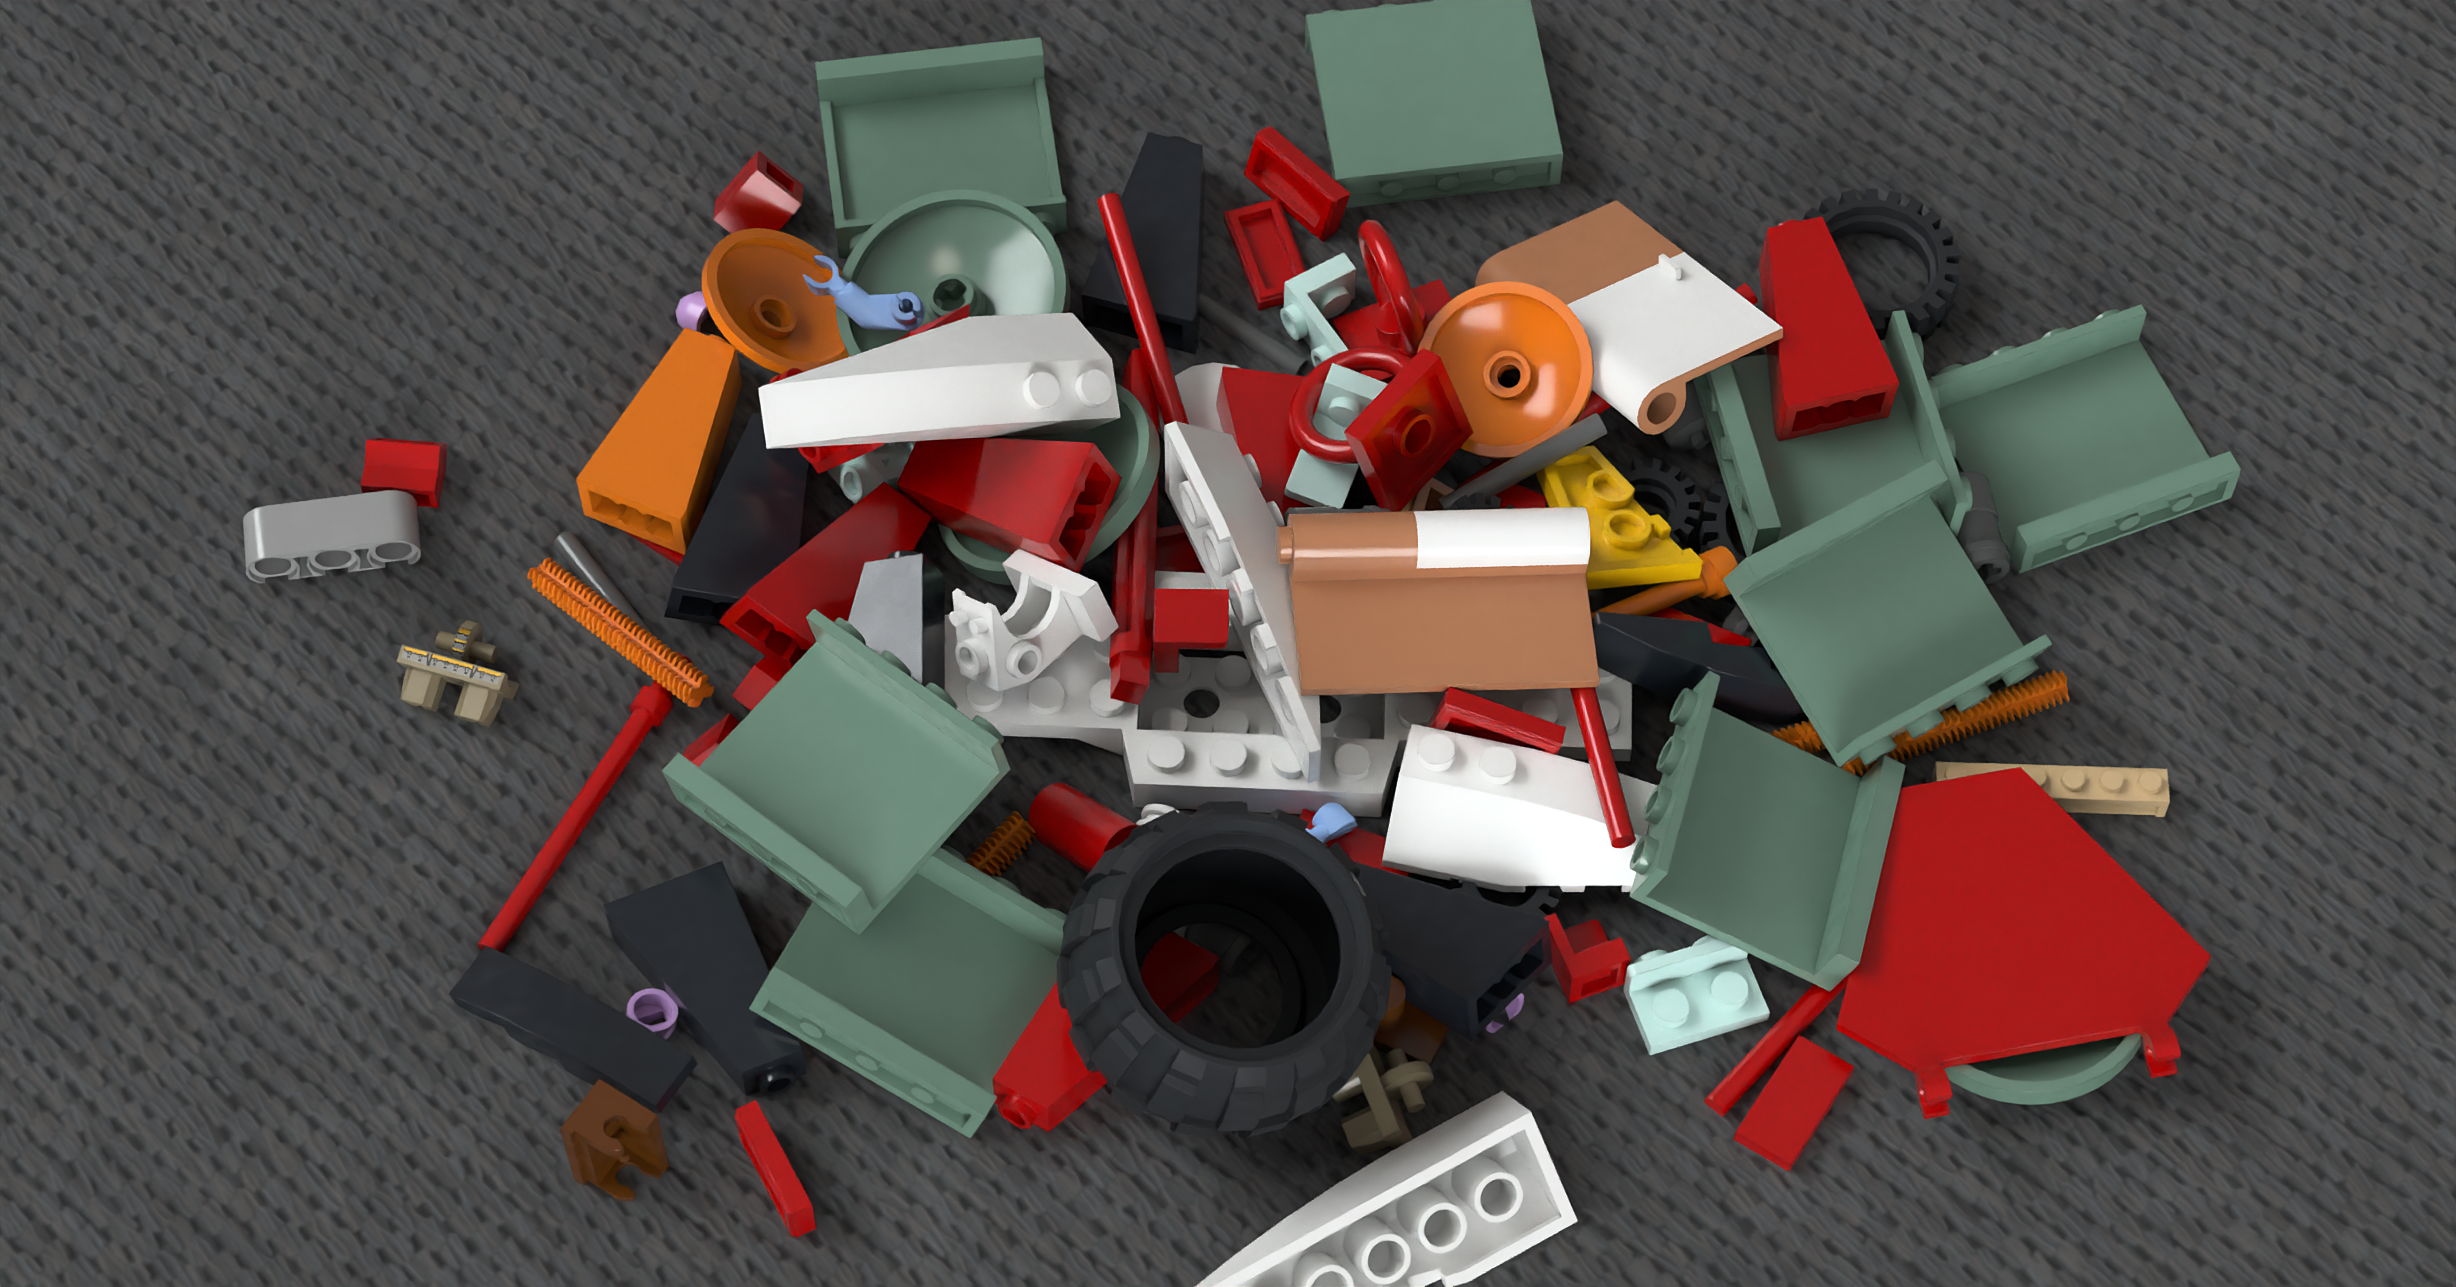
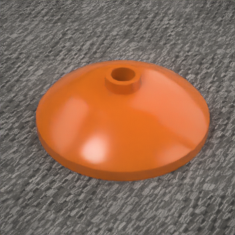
(764, 305)
(1518, 329)

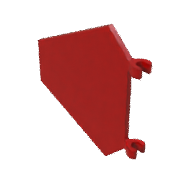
(2009, 938)

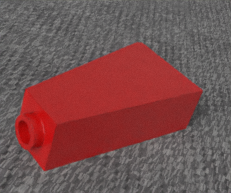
(1830, 359)
(1256, 413)
(1015, 493)
(824, 575)
(1043, 1071)

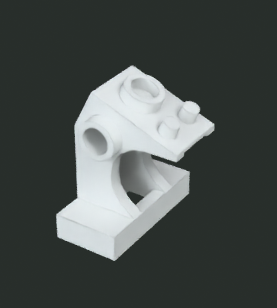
(1044, 620)

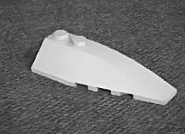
(951, 384)
(1235, 542)
(1505, 816)
(1419, 1213)

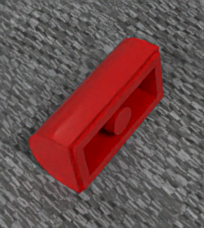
(1076, 825)

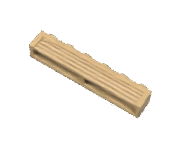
(2084, 787)

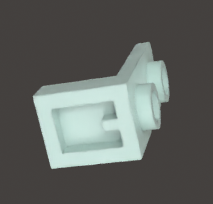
(1316, 296)
(1340, 403)

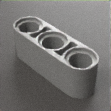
(331, 534)

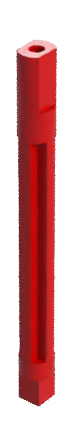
(1135, 569)

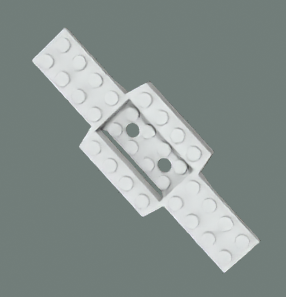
(1241, 746)

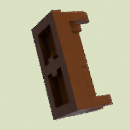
(610, 1134)

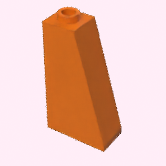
(666, 445)

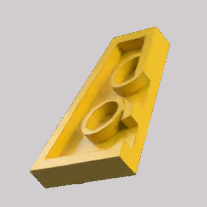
(1624, 539)

